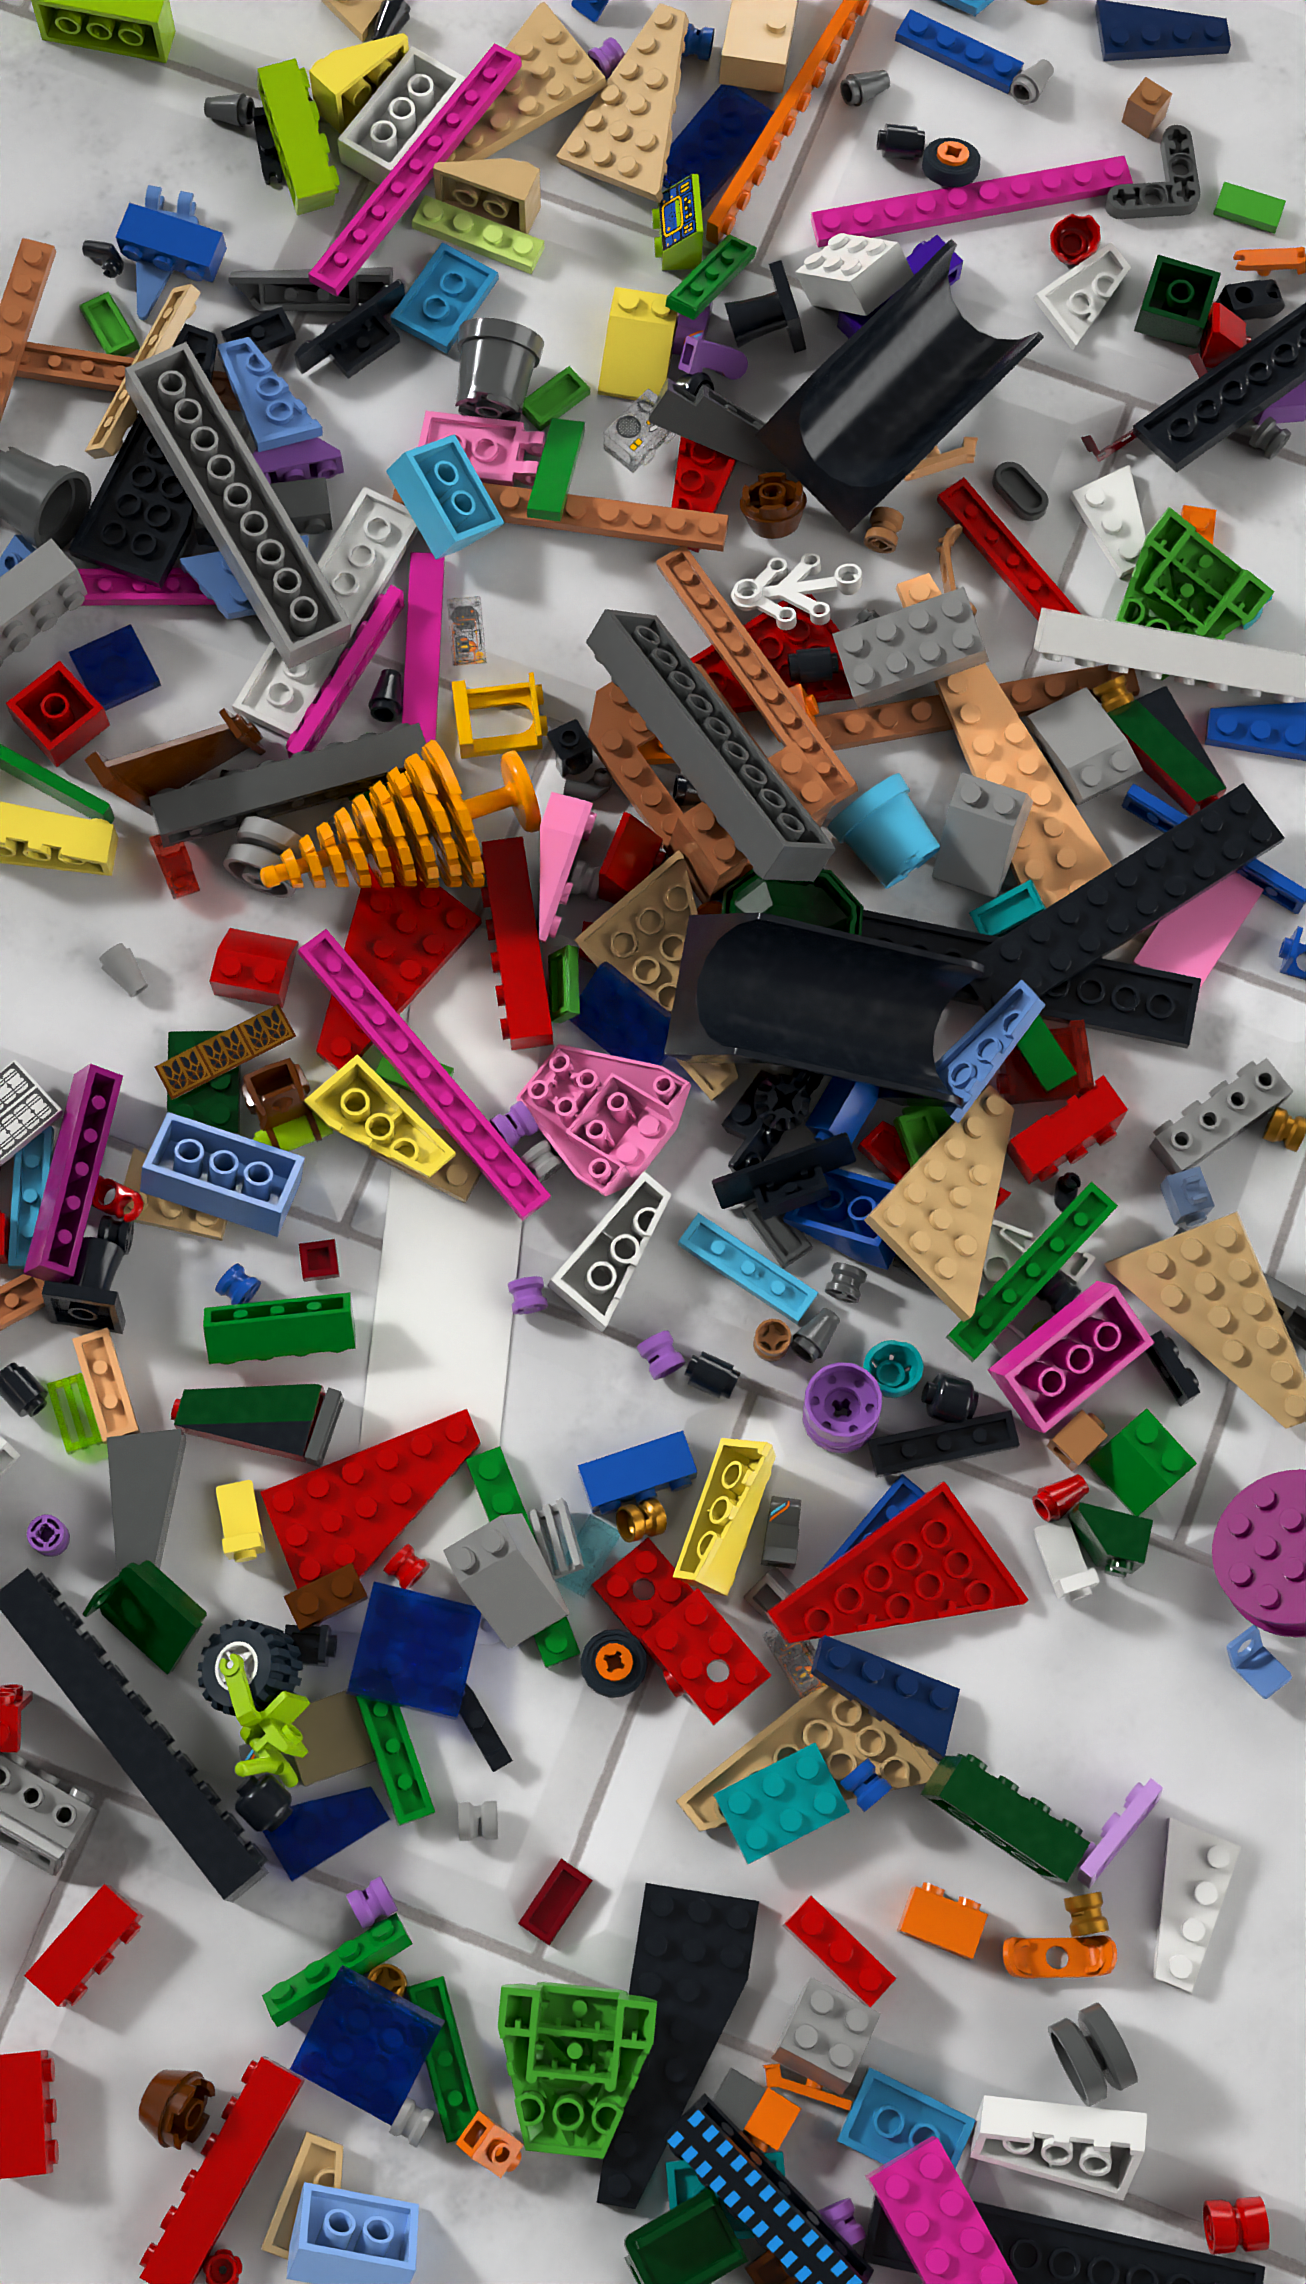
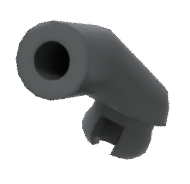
(592, 789)

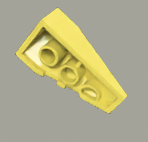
(374, 1115)

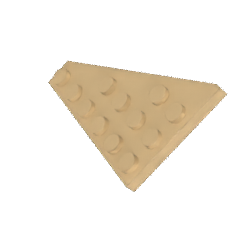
(551, 81)
(628, 124)
(646, 942)
(947, 1202)
(1220, 1303)
(844, 1738)

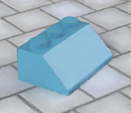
(444, 496)

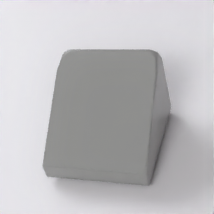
(769, 1591)

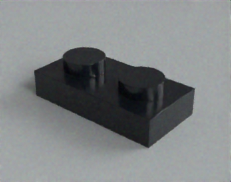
(266, 330)
(1179, 1380)

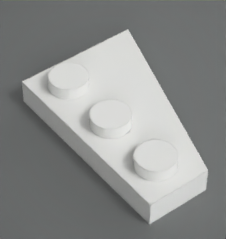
(1082, 292)
(1113, 517)

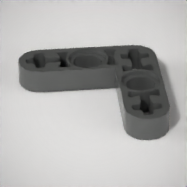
(1167, 191)

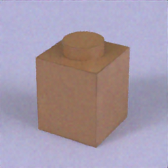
(1146, 107)
(1078, 1439)

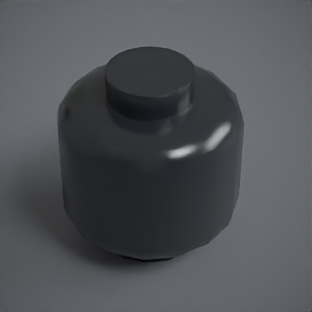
(950, 1398)
(263, 1803)

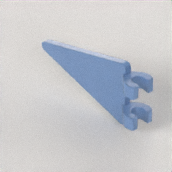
(149, 278)

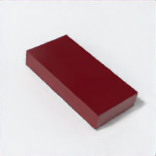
(555, 1902)

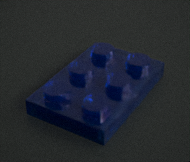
(623, 1017)

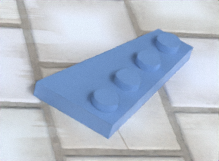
(264, 398)
(983, 1049)

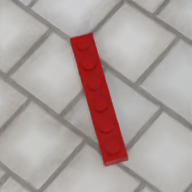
(1002, 549)

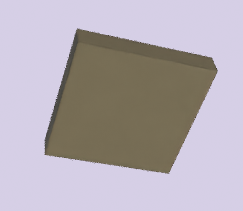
(333, 1738)

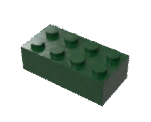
(1005, 1817)

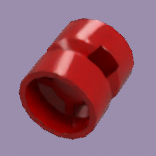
(1236, 2225)

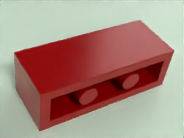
(85, 1947)
(839, 1952)
(27, 2115)

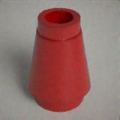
(1058, 1498)

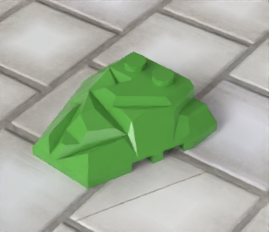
(1189, 584)
(573, 2061)

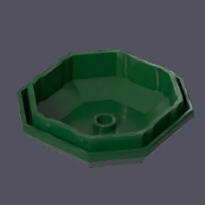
(818, 903)

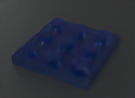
(414, 1651)
(367, 2045)

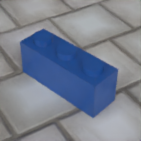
(171, 243)
(638, 1473)

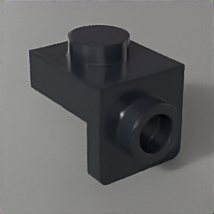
(571, 748)
(314, 1643)

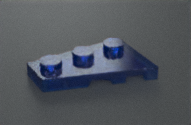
(325, 1828)

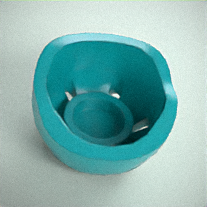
(890, 1373)

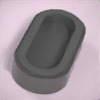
(1020, 491)

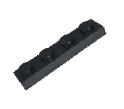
(943, 1443)

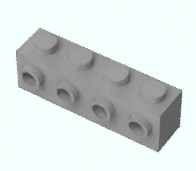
(1221, 1117)
(42, 1804)

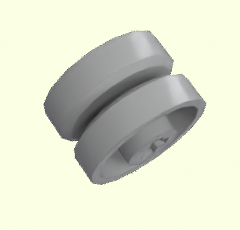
(258, 847)

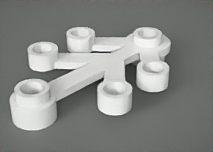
(754, 594)

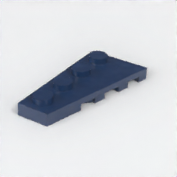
(1151, 32)
(891, 1692)

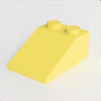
(352, 75)
(637, 344)

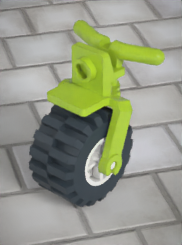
(253, 1676)

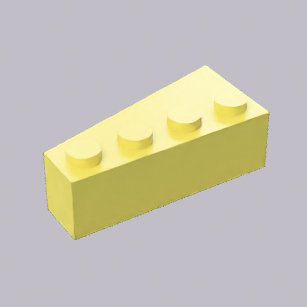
(56, 840)

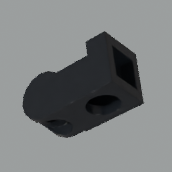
(1252, 299)

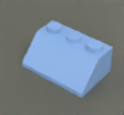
(352, 2238)

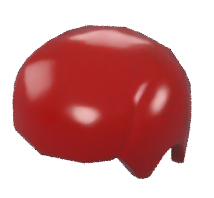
(1075, 239)

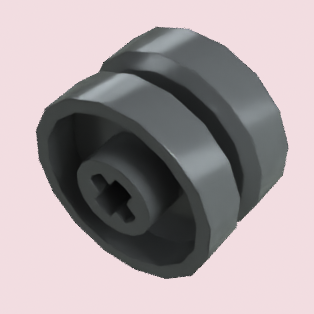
(1093, 2054)

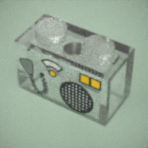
(632, 437)

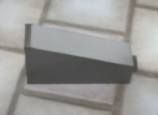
(143, 1491)

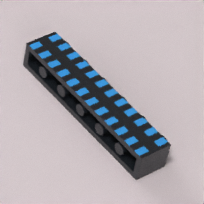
(763, 2198)

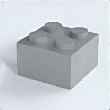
(826, 2036)

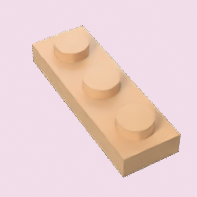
(105, 1384)

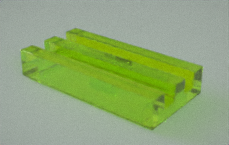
(83, 1442)

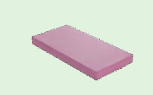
(1200, 931)

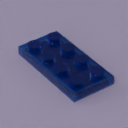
(716, 140)

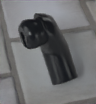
(107, 253)
(1066, 1190)

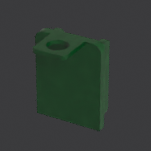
(150, 1612)
(685, 2245)

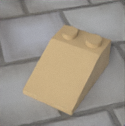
(492, 189)

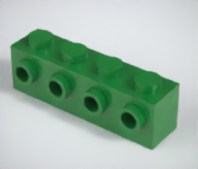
(279, 1328)

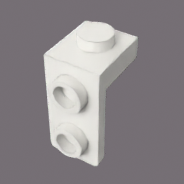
(1065, 1560)

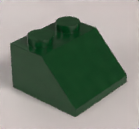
(1112, 1537)

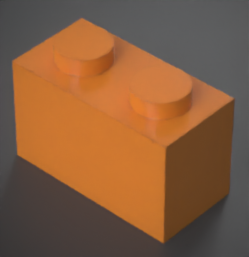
(942, 1921)

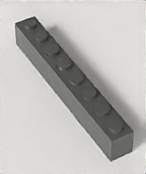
(283, 785)

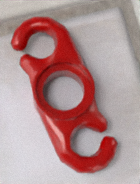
(122, 1197)

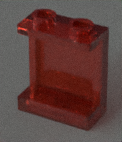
(1022, 1087)

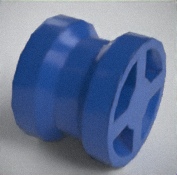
(237, 1285)

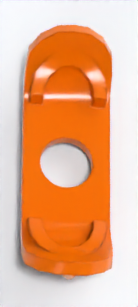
(1086, 1957)

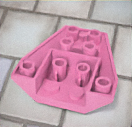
(561, 831)
(604, 1113)

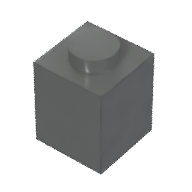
(738, 2097)

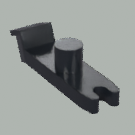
(267, 150)
(483, 1731)

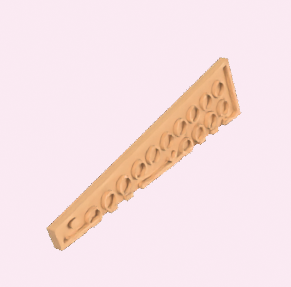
(1056, 842)

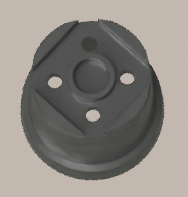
(495, 367)
(42, 498)

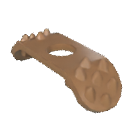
(945, 559)

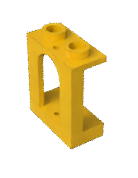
(522, 694)

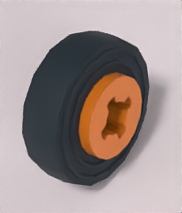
(951, 162)
(618, 1679)

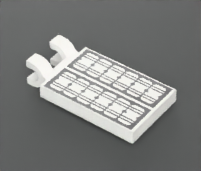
(23, 1110)

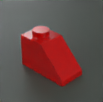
(1222, 335)

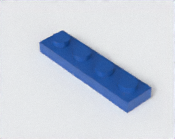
(958, 51)

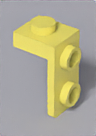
(240, 1521)

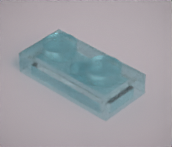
(595, 1544)

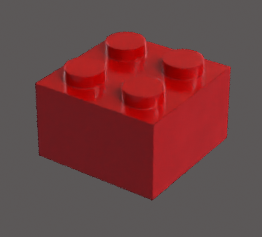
(58, 714)

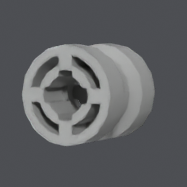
(469, 1820)

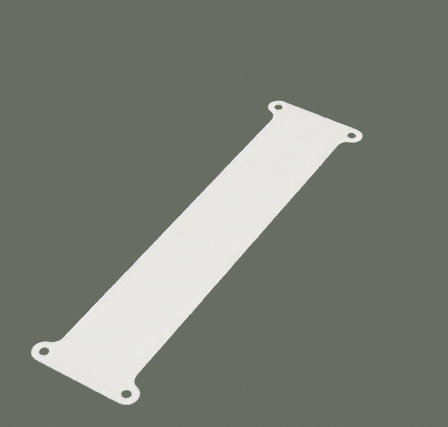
(447, 1273)

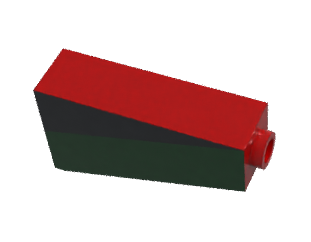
(1169, 750)
(255, 1417)

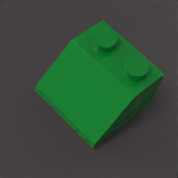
(1141, 1463)

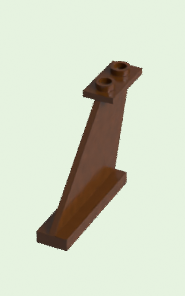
(174, 762)

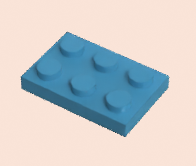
(444, 297)
(894, 2118)

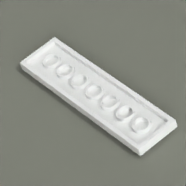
(357, 571)

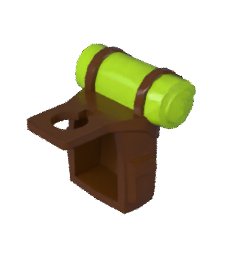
(277, 1098)

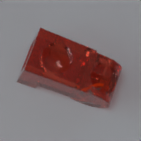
(175, 867)

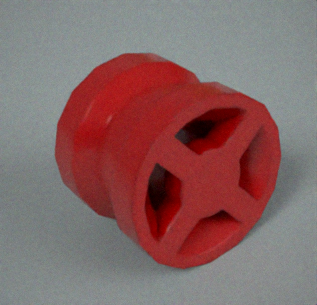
(406, 1567)

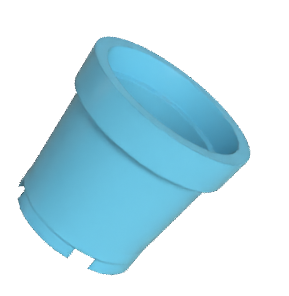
(886, 831)

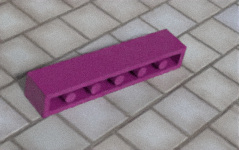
(73, 1174)

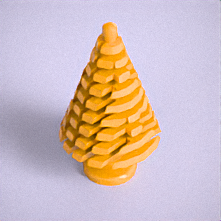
(411, 824)

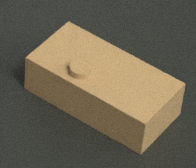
(758, 44)

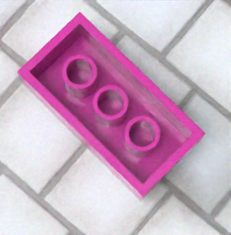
(1071, 1356)
(937, 2218)

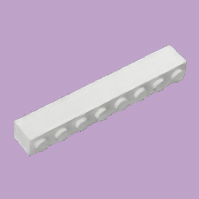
(1171, 653)

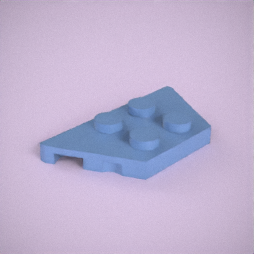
(219, 582)

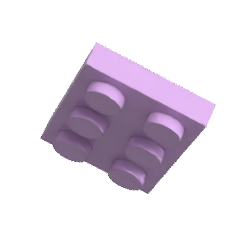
(1118, 1831)

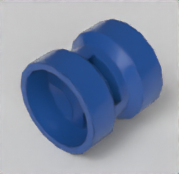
(699, 42)
(866, 1785)

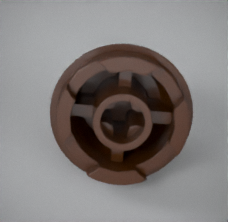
(773, 505)
(175, 2106)

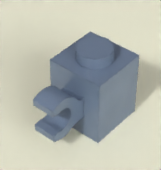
(1187, 1196)

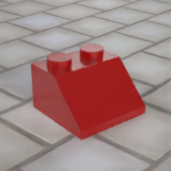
(630, 858)
(253, 967)

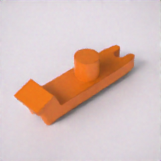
(1271, 259)
(810, 2089)

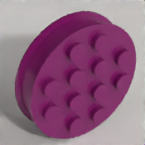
(1263, 1553)

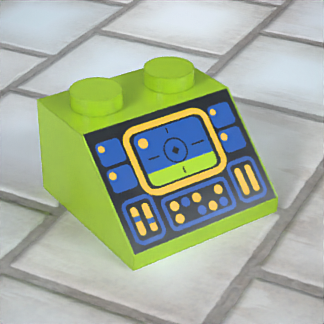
(679, 226)

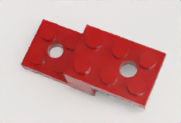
(681, 1631)

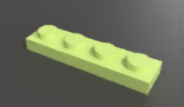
(478, 234)

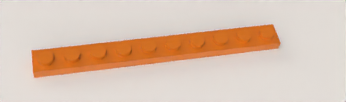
(784, 119)

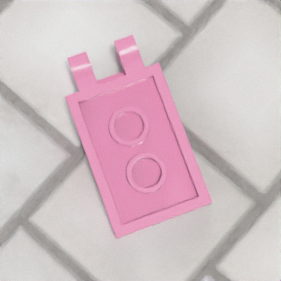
(491, 445)

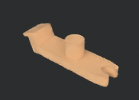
(937, 462)

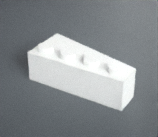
(607, 1258)
(1062, 2142)

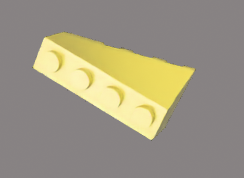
(725, 1515)

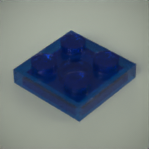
(115, 668)

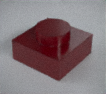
(319, 1260)

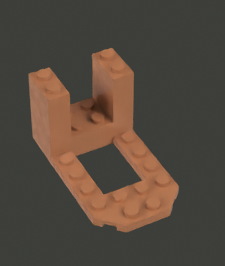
(707, 847)

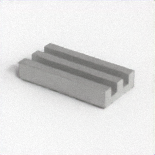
(548, 1513)
(30, 1845)

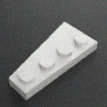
(1190, 1899)

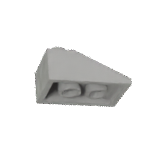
(1083, 746)
(981, 835)
(507, 1579)

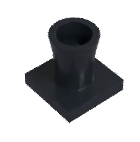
(767, 313)
(87, 1297)

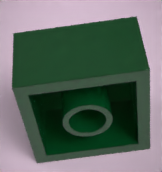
(1177, 302)

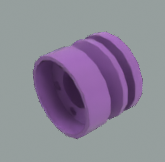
(838, 1388)

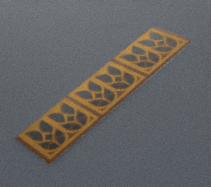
(225, 1051)

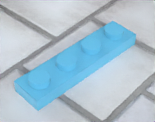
(28, 1186)
(747, 1268)

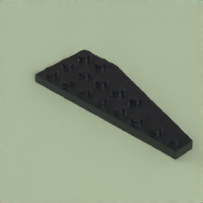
(141, 506)
(695, 1964)

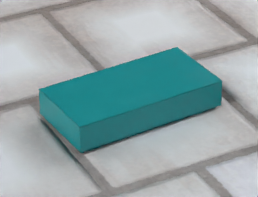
(1008, 910)

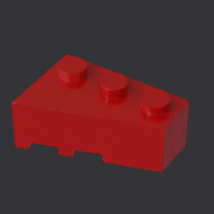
(1067, 1132)

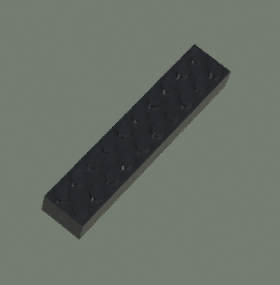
(130, 1736)

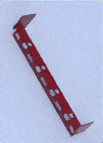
(1089, 443)

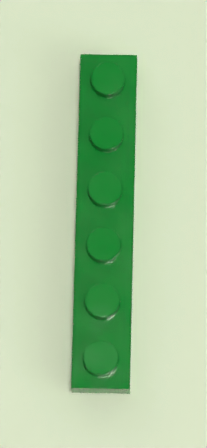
(1032, 1271)
(500, 1498)

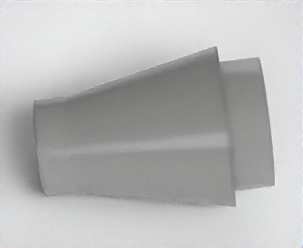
(1030, 83)
(123, 969)

